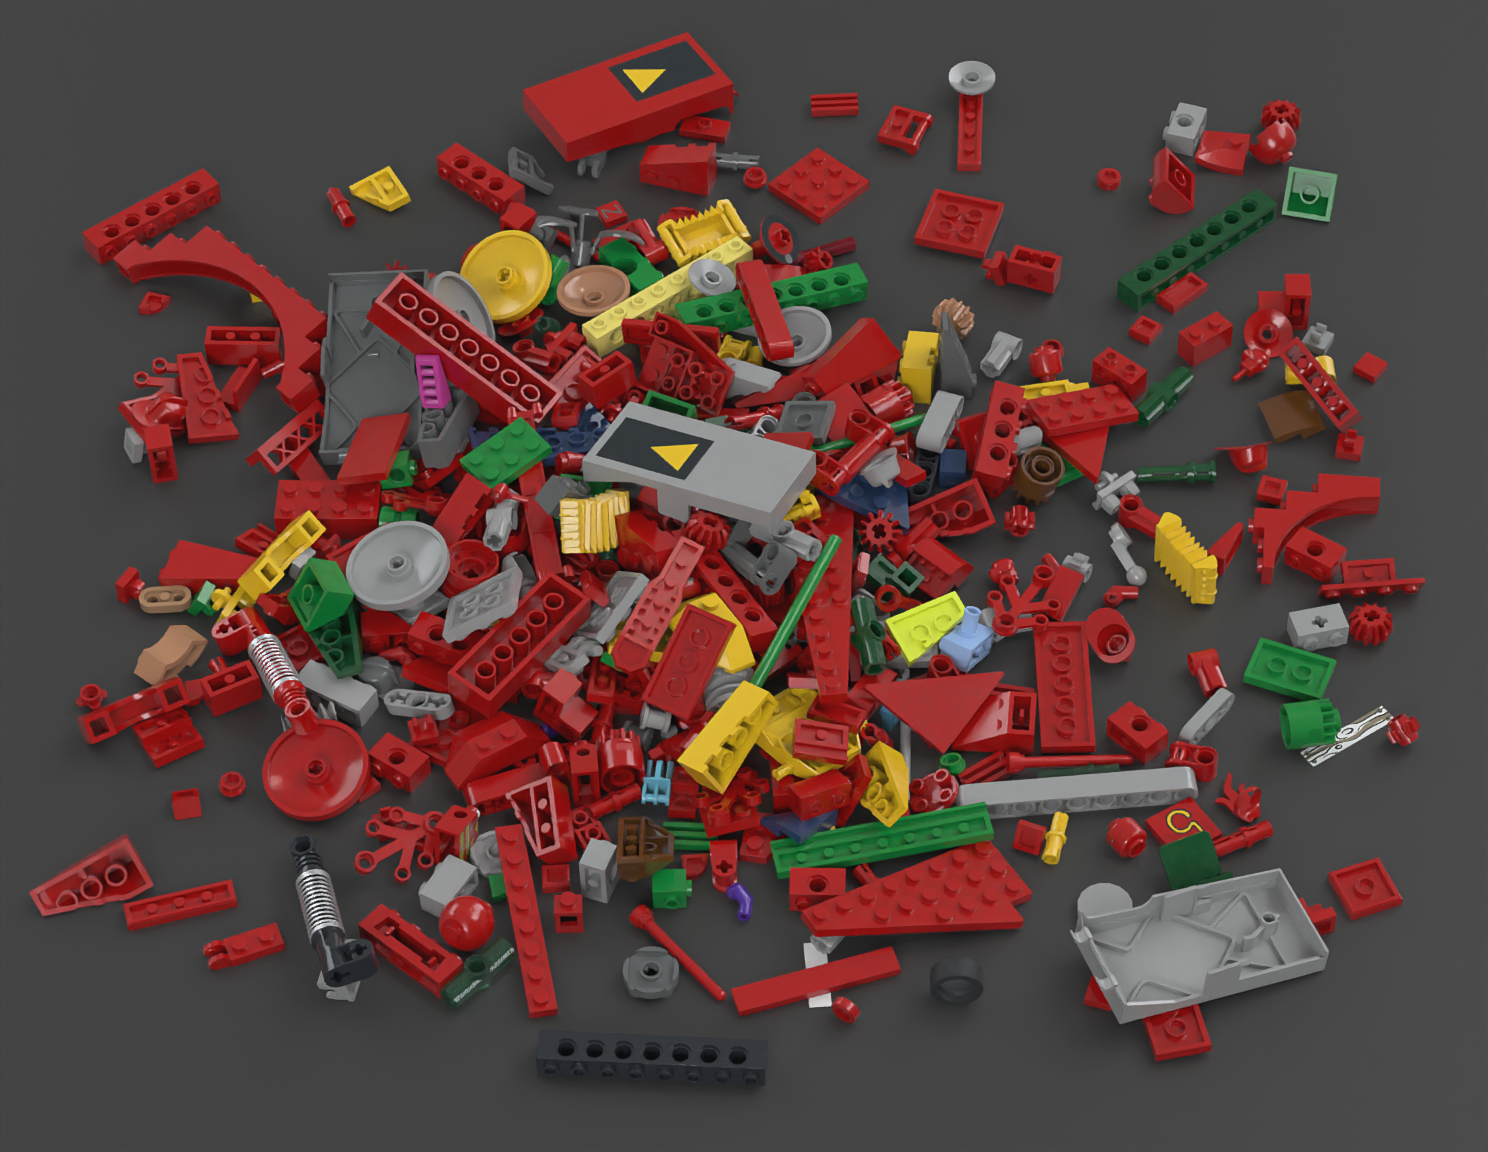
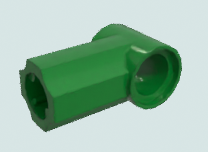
(559, 268)

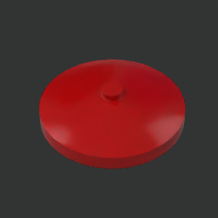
(316, 772)

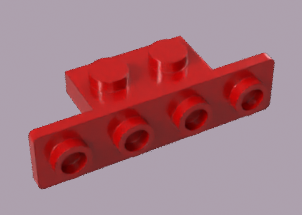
(1369, 576)

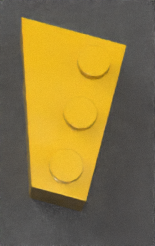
(919, 364)

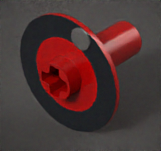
(777, 240)

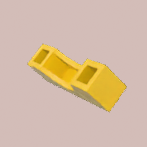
(280, 554)

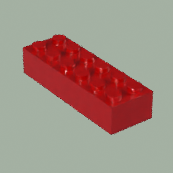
(519, 645)

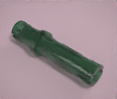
(1083, 770)

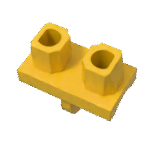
(223, 599)

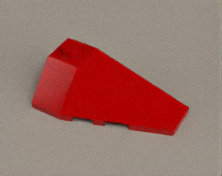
(956, 510)
(102, 877)

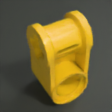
(735, 349)

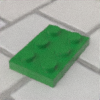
(506, 454)
(1289, 670)

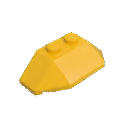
(738, 651)

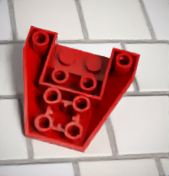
(682, 369)

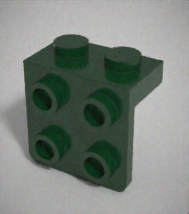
(1191, 861)

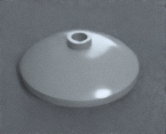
(809, 333)

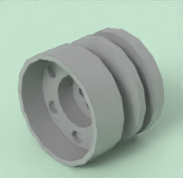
(722, 687)

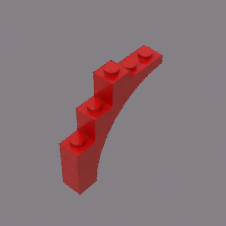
(1328, 499)

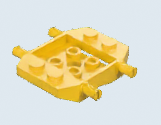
(778, 736)

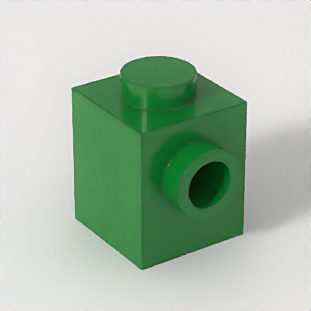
(671, 888)

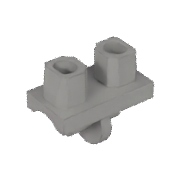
(1111, 487)

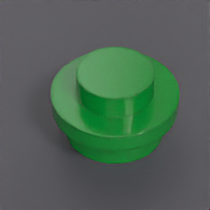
(952, 763)

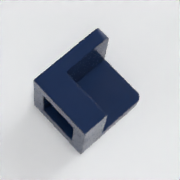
(952, 468)

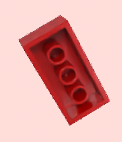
(340, 508)

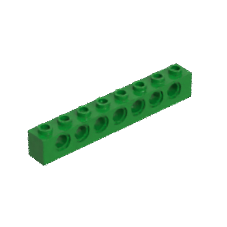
(814, 290)

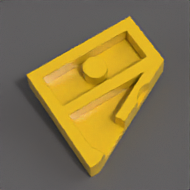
(381, 190)

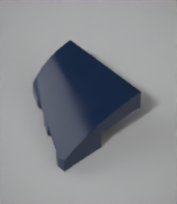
(796, 828)

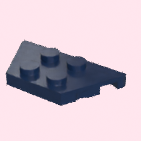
(865, 498)

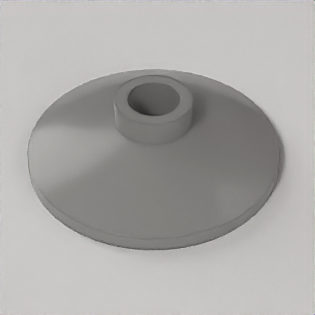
(972, 77)
(711, 277)

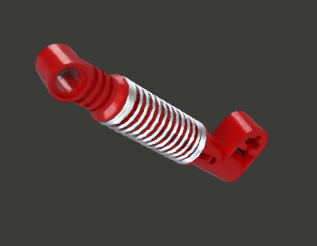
(270, 662)

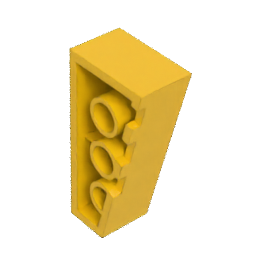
(728, 737)

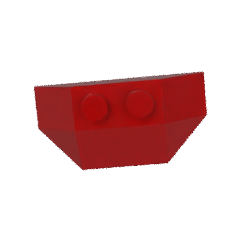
(491, 747)

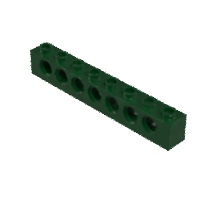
(1197, 249)

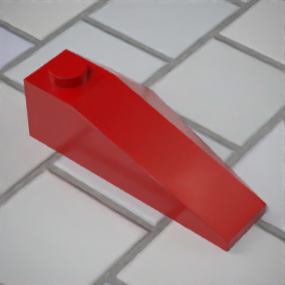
(784, 388)

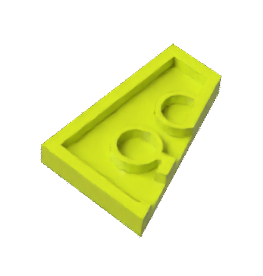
(925, 625)

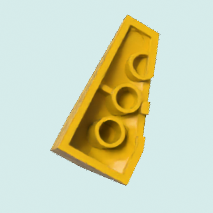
(889, 785)

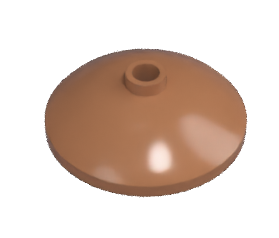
(592, 290)

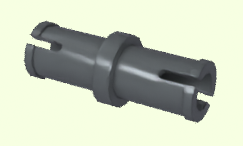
(737, 161)

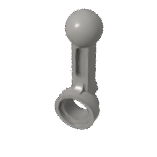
(1135, 574)

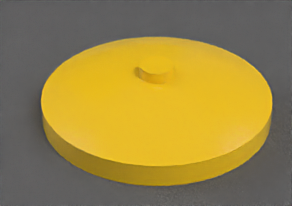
(509, 274)

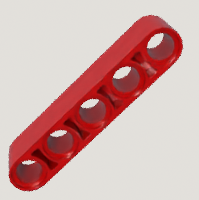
(764, 310)

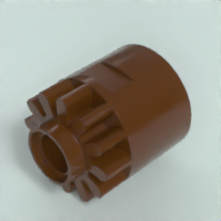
(1038, 475)

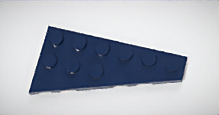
(559, 441)

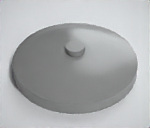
(463, 299)
(398, 565)

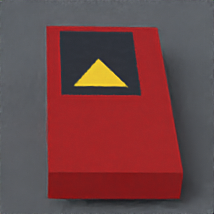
(628, 97)

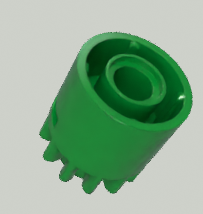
(1309, 723)

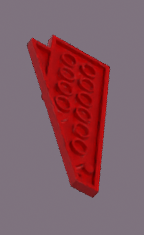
(947, 893)

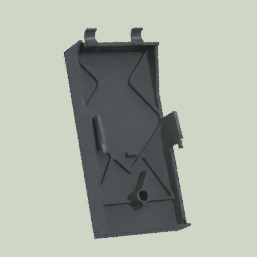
(364, 366)

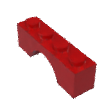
(132, 709)

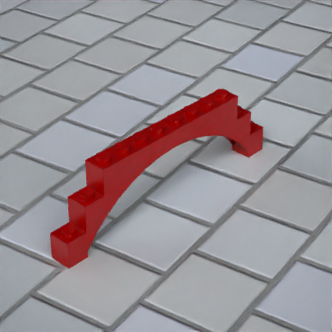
(214, 257)

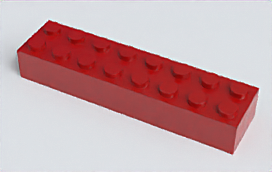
(466, 353)

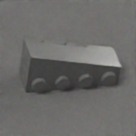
(446, 429)

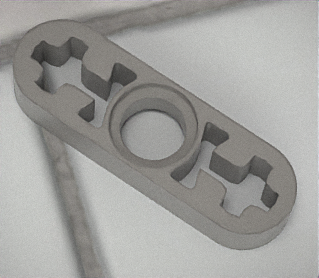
(402, 703)
(1207, 717)

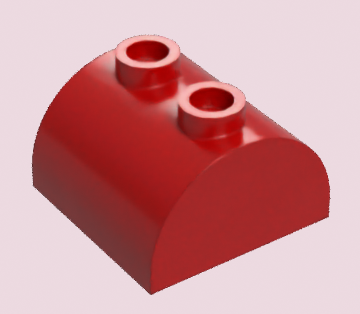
(1171, 184)

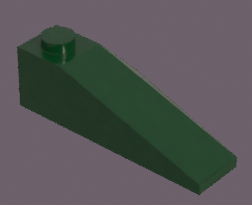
(342, 643)

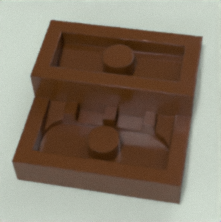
(1292, 415)

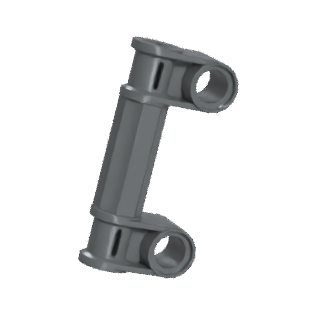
(772, 564)

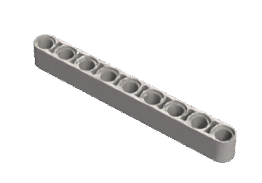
(1081, 792)

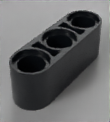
(925, 489)

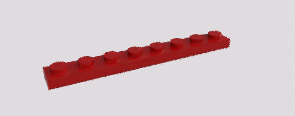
(526, 921)

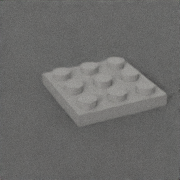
(622, 592)
(482, 605)

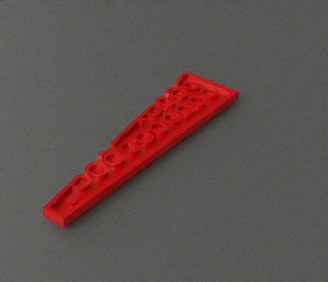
(829, 609)

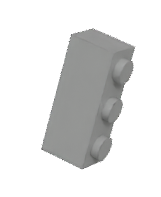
(351, 698)

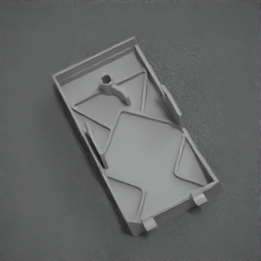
(1200, 944)

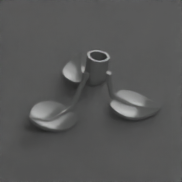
(581, 249)

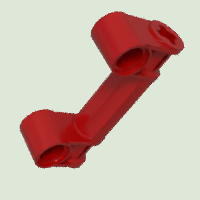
(869, 439)

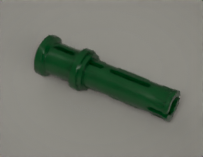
(1190, 468)

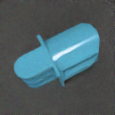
(657, 788)

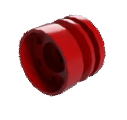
(469, 565)

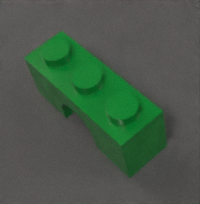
(626, 258)

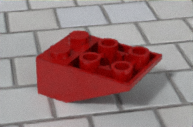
(1001, 724)

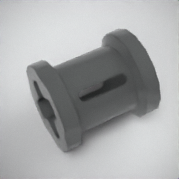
(646, 735)

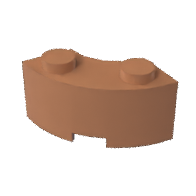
(171, 654)

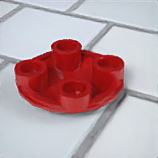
(933, 792)

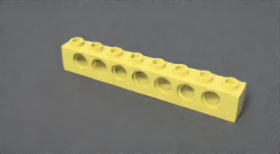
(605, 331)

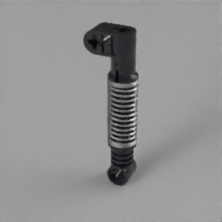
(338, 961)

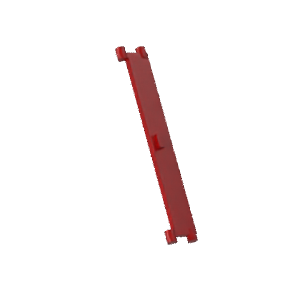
(539, 522)

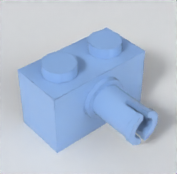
(967, 641)

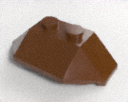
(642, 848)

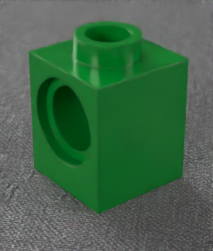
(405, 475)

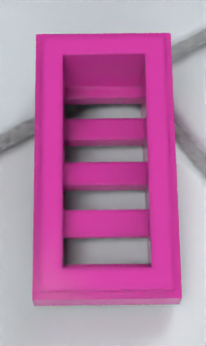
(430, 396)

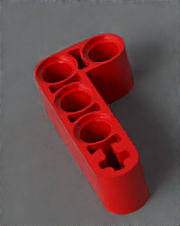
(489, 792)

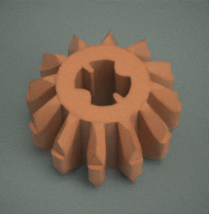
(959, 315)

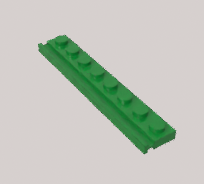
(878, 842)

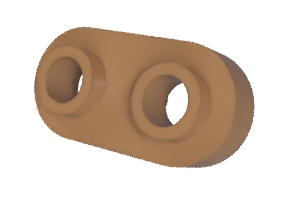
(165, 599)

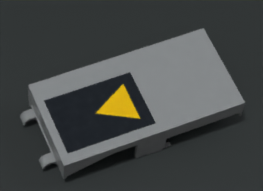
(700, 466)

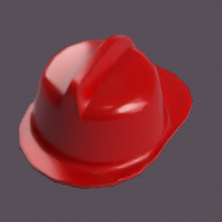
(162, 410)
(905, 446)
(1248, 458)
(1110, 635)

